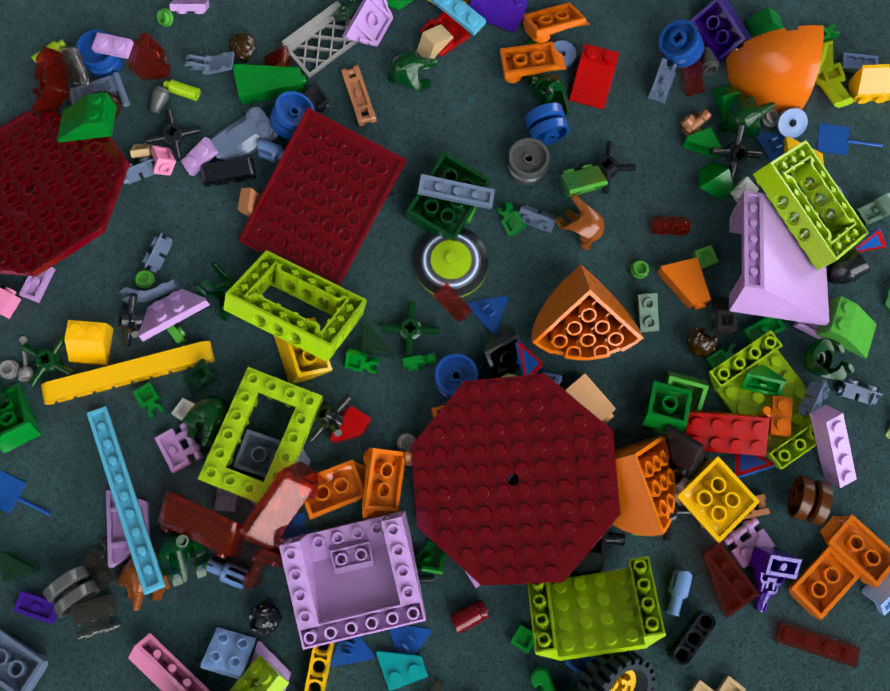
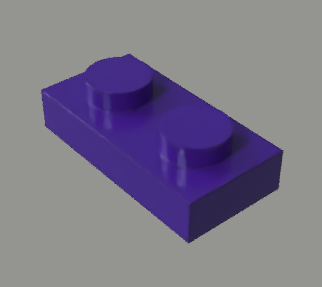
(35, 607)

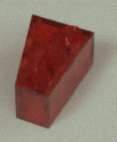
(52, 81)
(727, 579)

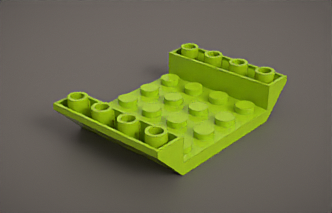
(727, 381)
(596, 613)

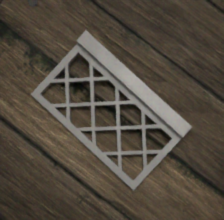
(309, 31)

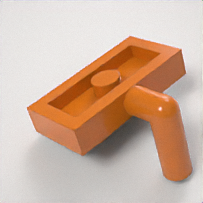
(780, 416)

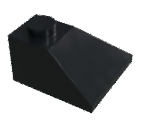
(502, 352)
(685, 452)

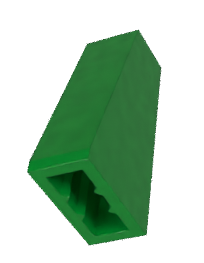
(266, 82)

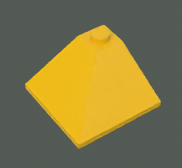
(717, 498)

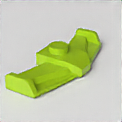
(831, 76)

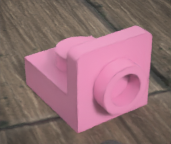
(163, 160)

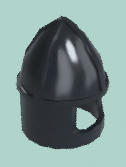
(847, 268)

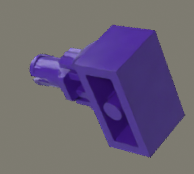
(770, 572)

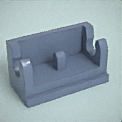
(662, 82)

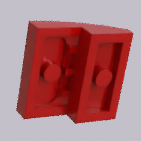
(455, 29)

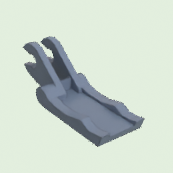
(211, 64)
(145, 296)

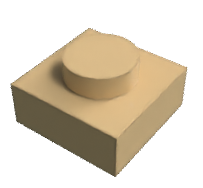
(141, 150)

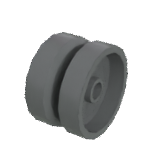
(528, 161)
(70, 589)

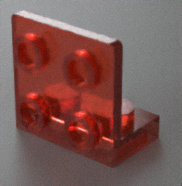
(261, 559)

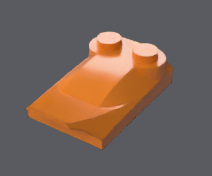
(549, 21)
(530, 60)
(382, 481)
(342, 488)
(858, 548)
(823, 583)

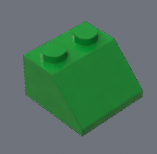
(667, 406)

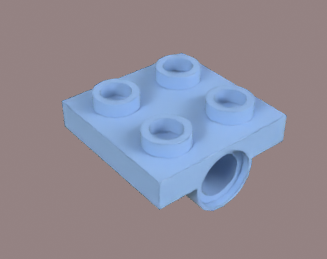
(228, 653)

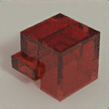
(148, 59)

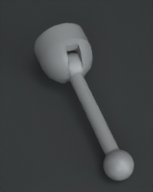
(25, 373)

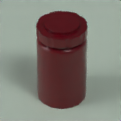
(469, 616)

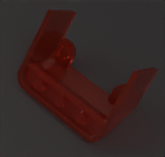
(280, 505)
(200, 525)

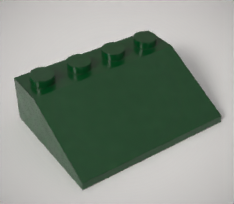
(444, 216)

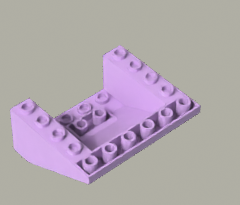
(775, 269)
(353, 579)

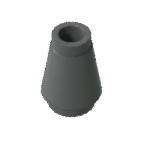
(709, 62)
(158, 99)

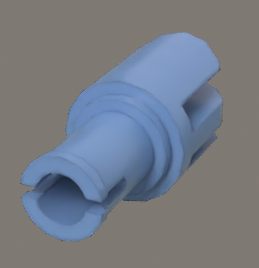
(269, 150)
(224, 571)
(678, 590)

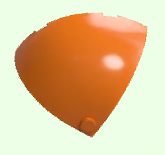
(778, 66)
(584, 320)
(645, 487)

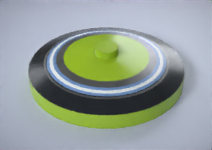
(458, 263)

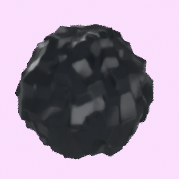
(264, 618)

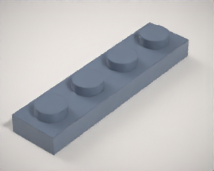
(456, 191)

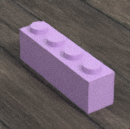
(833, 446)

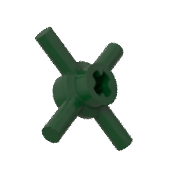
(403, 329)
(43, 366)

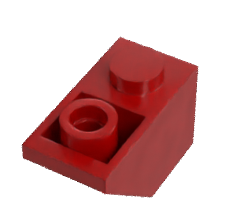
(353, 425)

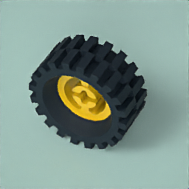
(618, 673)

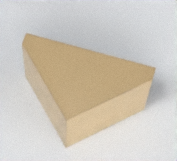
(433, 41)

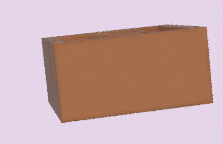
(248, 201)

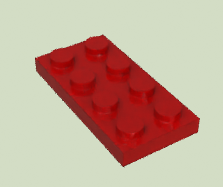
(729, 432)

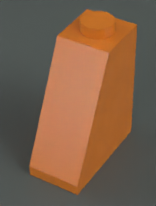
(687, 282)

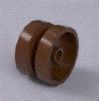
(810, 499)

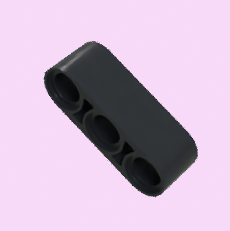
(228, 171)
(701, 635)

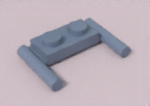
(109, 83)

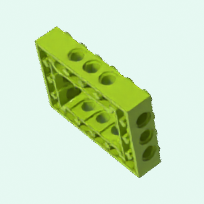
(844, 225)
(248, 303)
(220, 456)

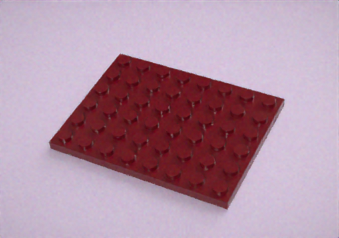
(322, 197)

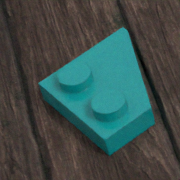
(401, 668)

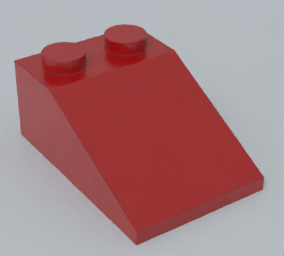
(594, 76)

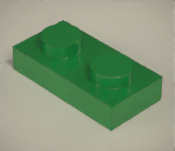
(762, 327)

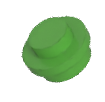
(165, 17)
(639, 269)
(144, 279)

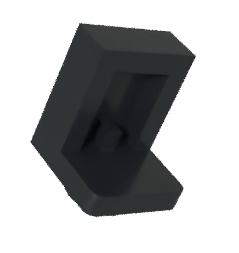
(318, 98)

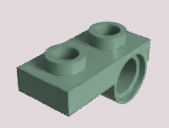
(875, 210)
(647, 312)

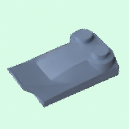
(243, 135)
(258, 453)
(19, 664)

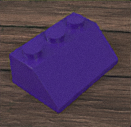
(500, 13)
(721, 28)

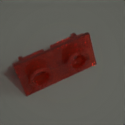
(676, 226)
(453, 302)

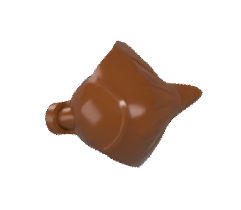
(587, 223)
(130, 580)

